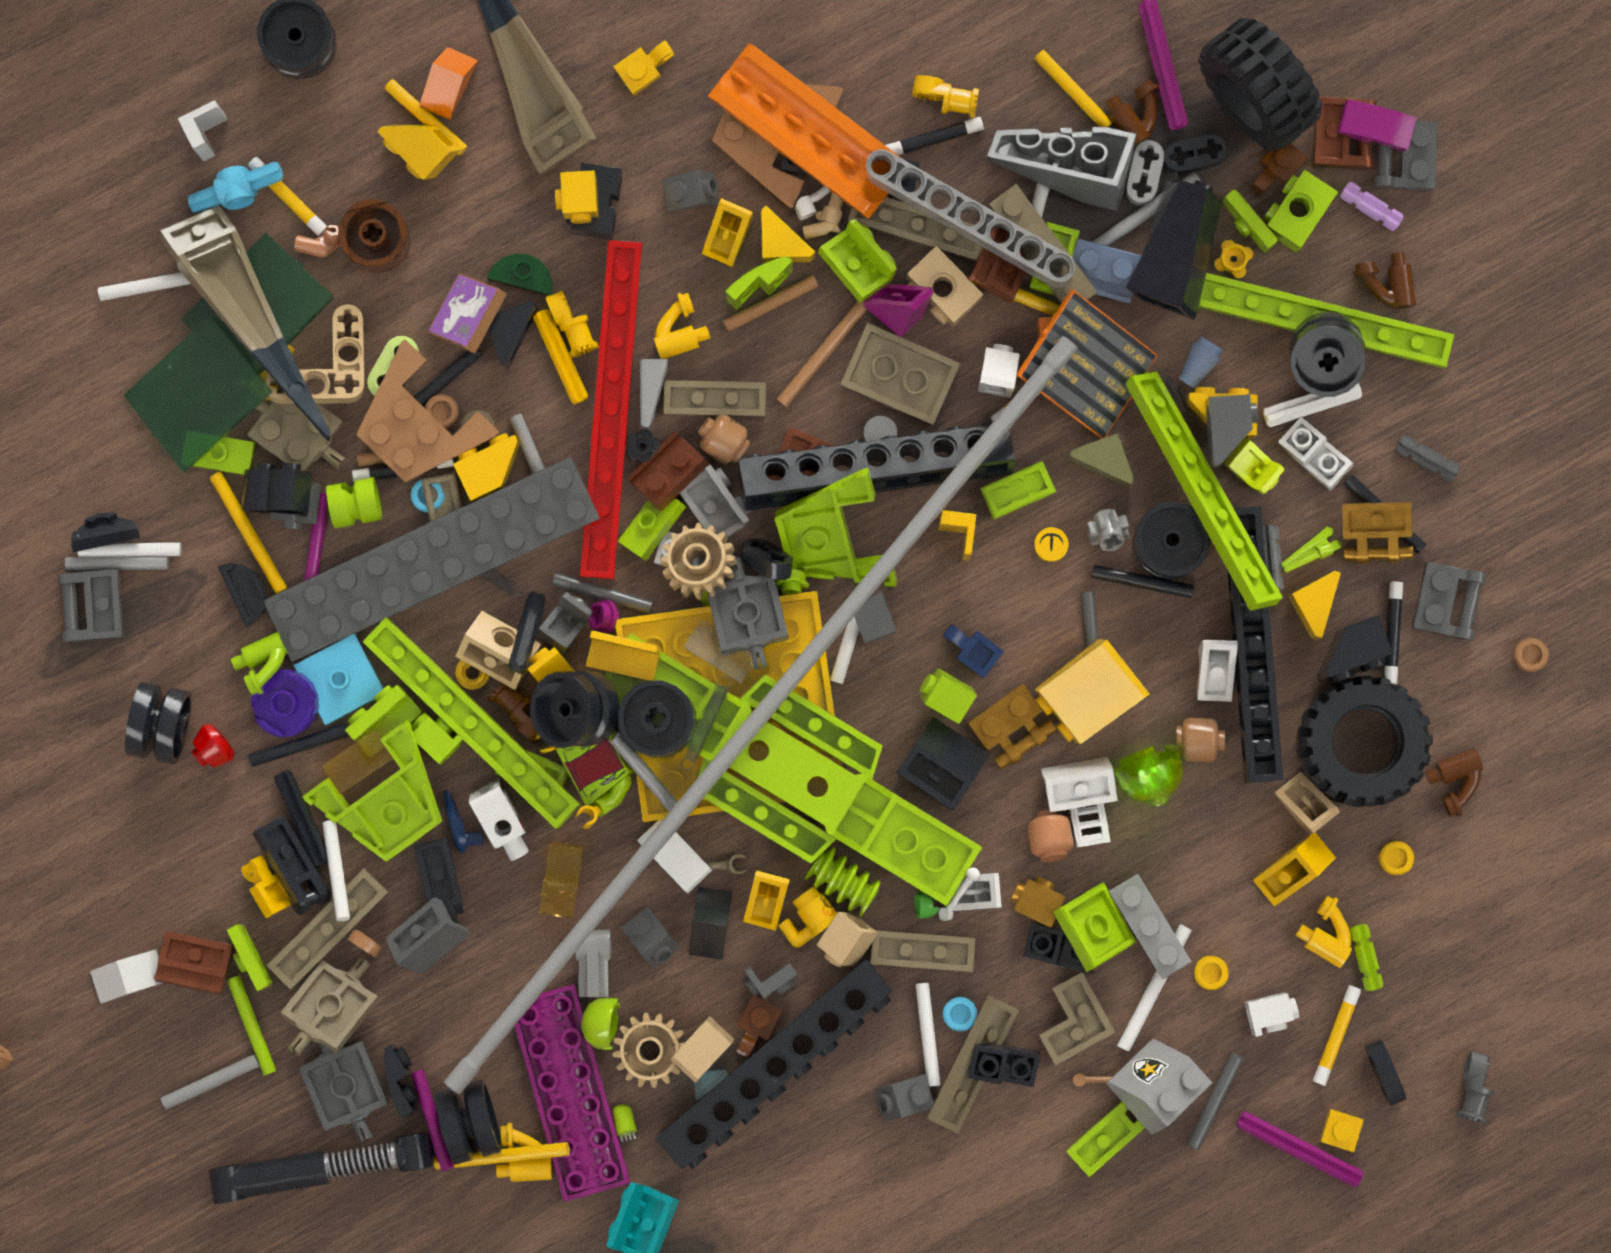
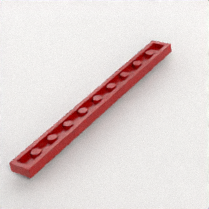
(611, 407)

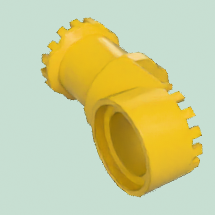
(953, 99)
(574, 328)

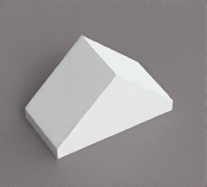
(980, 894)
(126, 976)

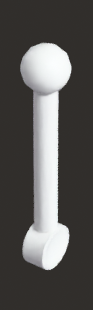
(946, 913)

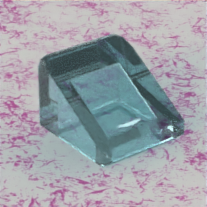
(708, 1081)

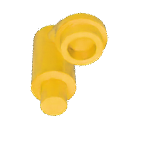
(681, 340)
(1323, 944)
(523, 1170)

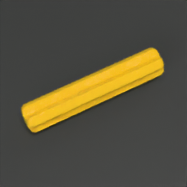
(560, 356)

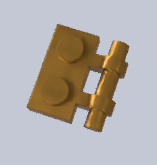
(1377, 521)
(1006, 717)

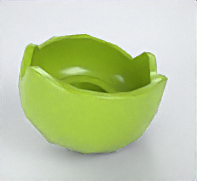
(600, 1022)

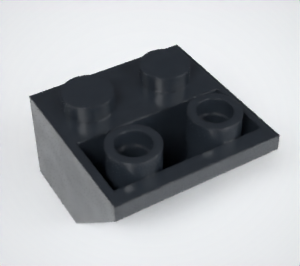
(1353, 647)
(942, 764)

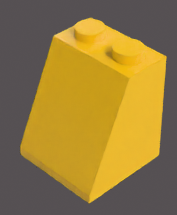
(1090, 692)

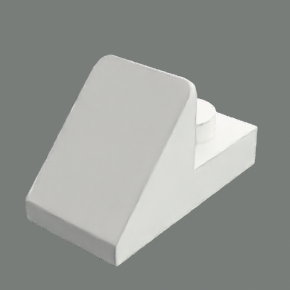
(1216, 670)

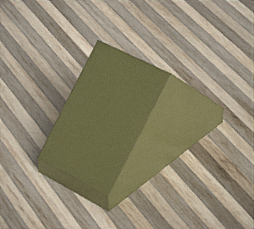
(1104, 458)

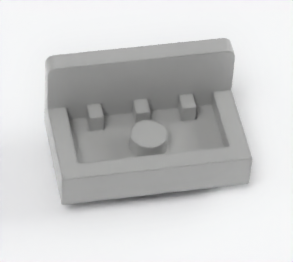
(714, 504)

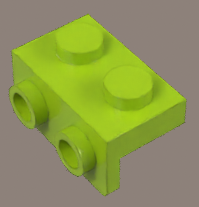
(859, 260)
(390, 711)

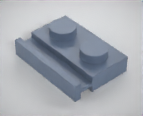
(1106, 268)

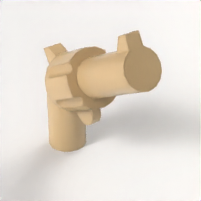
(828, 218)

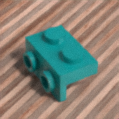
(642, 1220)

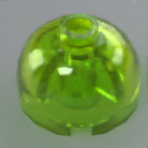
(1150, 775)

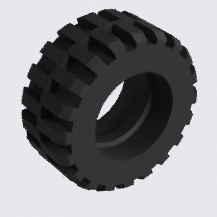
(1260, 83)
(1410, 733)

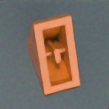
(447, 82)

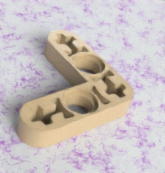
(341, 369)

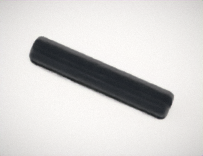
(526, 632)
(301, 817)

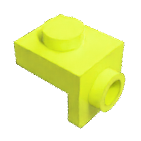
(1253, 467)

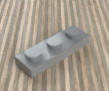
(1150, 926)

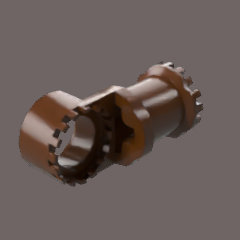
(514, 705)

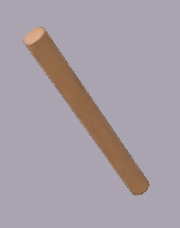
(821, 354)

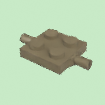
(292, 437)
(329, 1006)

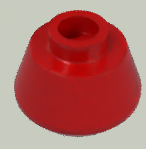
(212, 747)

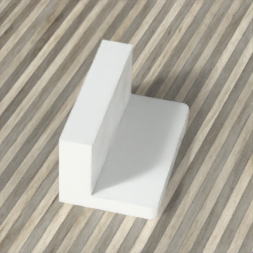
(197, 123)
(1079, 784)

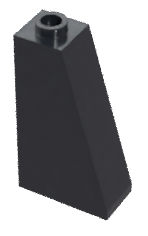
(1179, 251)

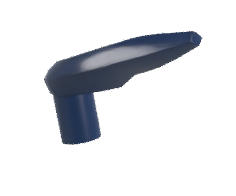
(457, 828)

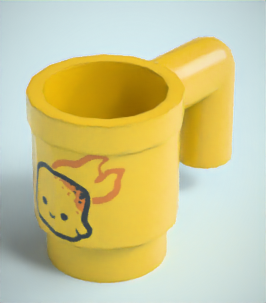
(815, 913)

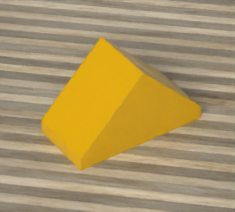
(727, 232)
(781, 240)
(1315, 602)
(766, 900)

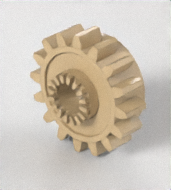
(705, 576)
(631, 1053)

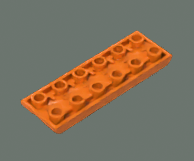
(802, 127)

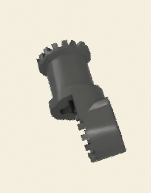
(1476, 1096)

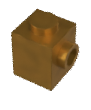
(1037, 900)

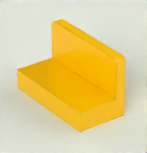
(960, 523)
(623, 656)

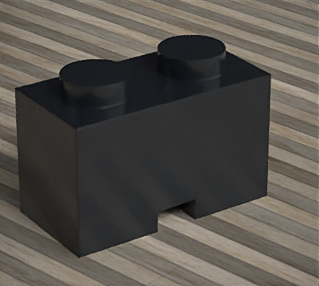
(608, 189)

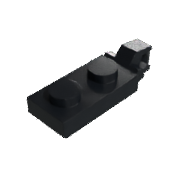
(440, 875)

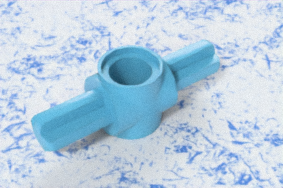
(235, 187)

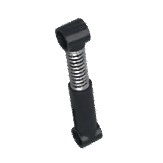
(317, 1168)

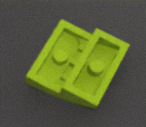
(767, 276)

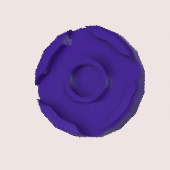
(287, 704)

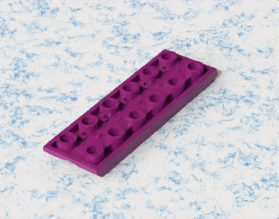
(571, 1095)

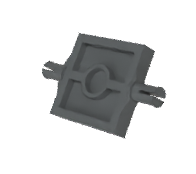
(748, 615)
(344, 1087)

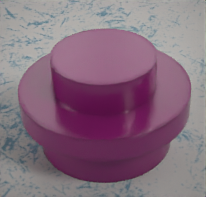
(603, 616)

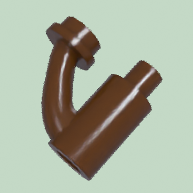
(1127, 120)
(1400, 280)
(1461, 765)

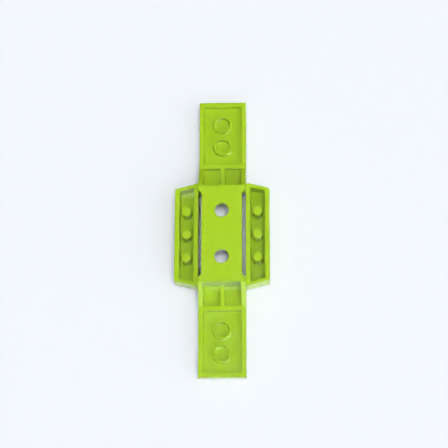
(852, 808)

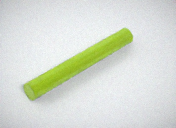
(251, 1025)

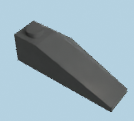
(1077, 164)

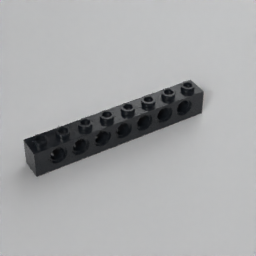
(894, 474)
(1255, 673)
(675, 1136)

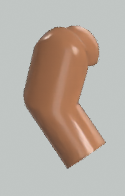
(321, 246)

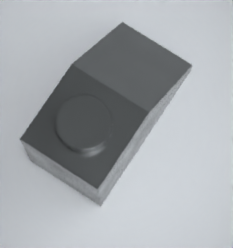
(1228, 424)

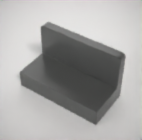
(425, 937)

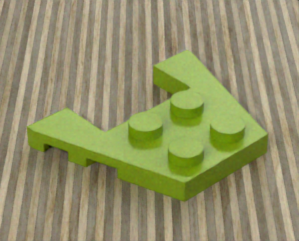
(817, 532)
(392, 812)

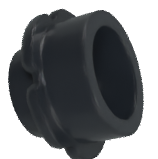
(635, 439)

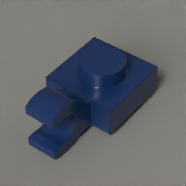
(976, 652)

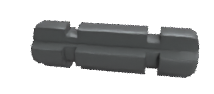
(1427, 458)
(1273, 554)

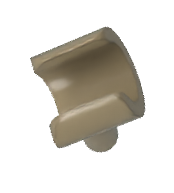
(726, 864)

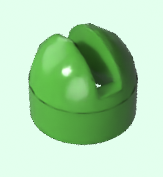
(924, 905)

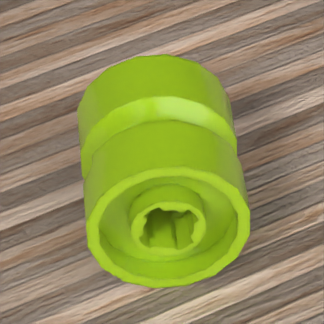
(354, 503)

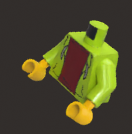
(598, 775)

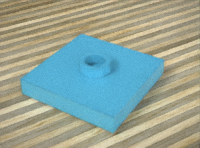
(341, 678)

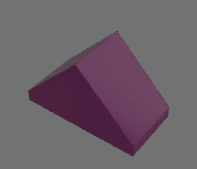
(899, 306)

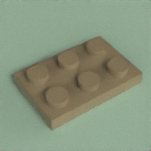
(900, 374)

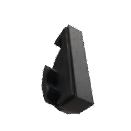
(103, 530)
(246, 591)

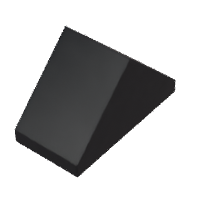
(510, 329)
(710, 923)

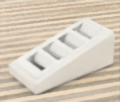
(1102, 837)

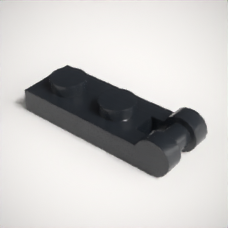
(291, 864)

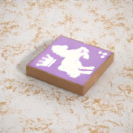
(467, 313)

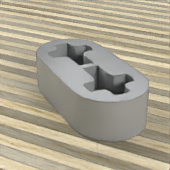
(1136, 171)

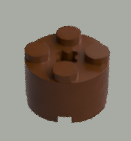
(391, 244)

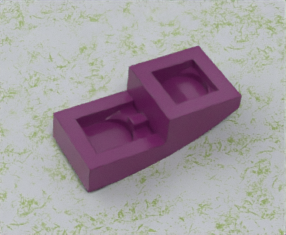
(1376, 124)

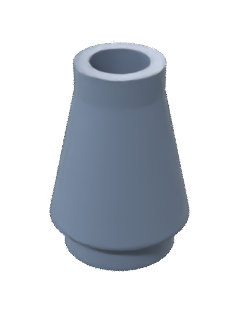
(1200, 361)

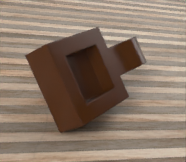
(1280, 166)
(758, 1021)

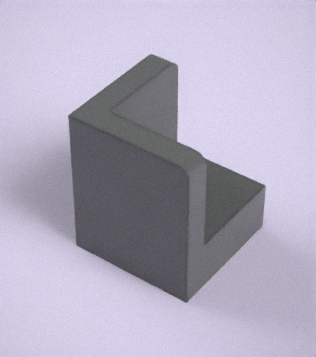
(875, 620)

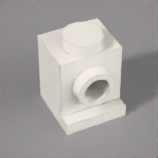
(1271, 1013)

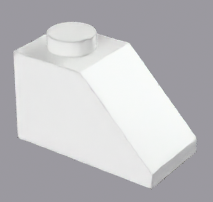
(999, 371)

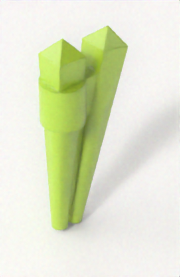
(1316, 548)

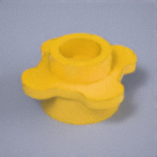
(1242, 254)

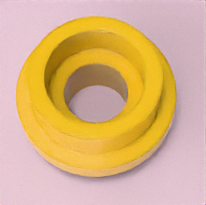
(471, 684)

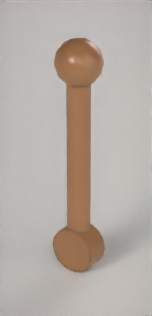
(1080, 1079)

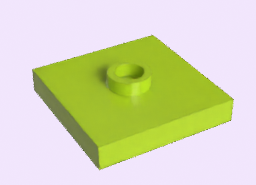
(1095, 927)

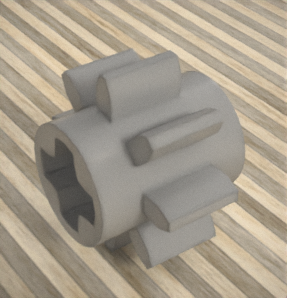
(1108, 530)

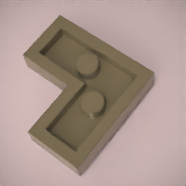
(1084, 1023)

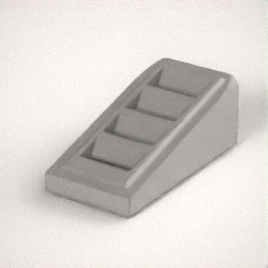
(651, 384)

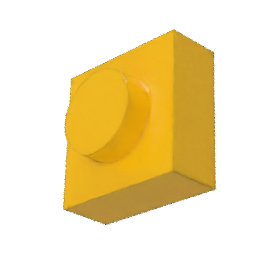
(1341, 1130)

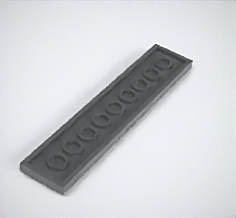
(432, 559)

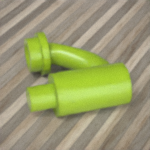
(266, 650)

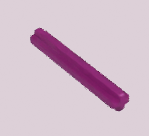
(1163, 64)
(1299, 1149)

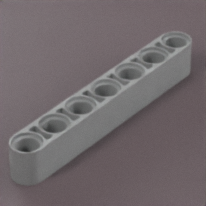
(961, 203)

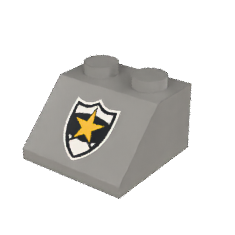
(1158, 1085)

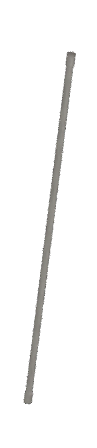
(471, 1064)

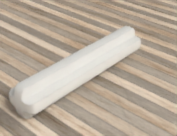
(1306, 406)

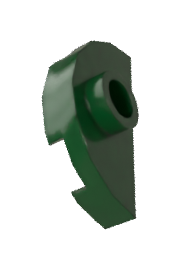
(522, 272)

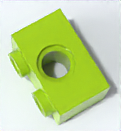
(1315, 197)

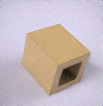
(846, 939)

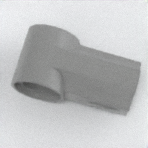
(594, 964)

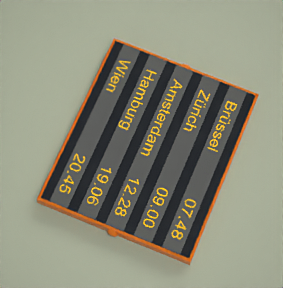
(1094, 379)

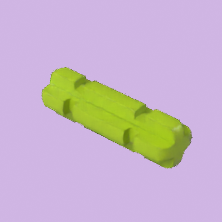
(1366, 957)

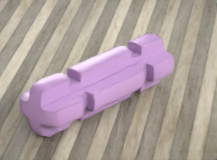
(1371, 206)

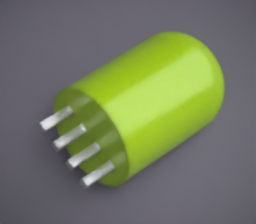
(624, 1121)

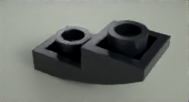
(1052, 947)
(1004, 1063)
(396, 1068)

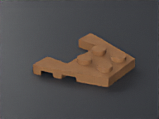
(759, 157)
(406, 432)

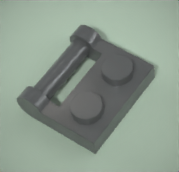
(1416, 163)
(1437, 600)
(101, 603)

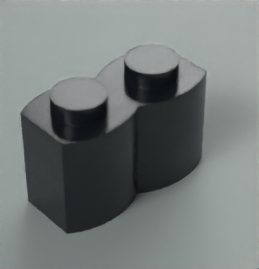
(276, 489)

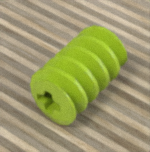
(844, 881)

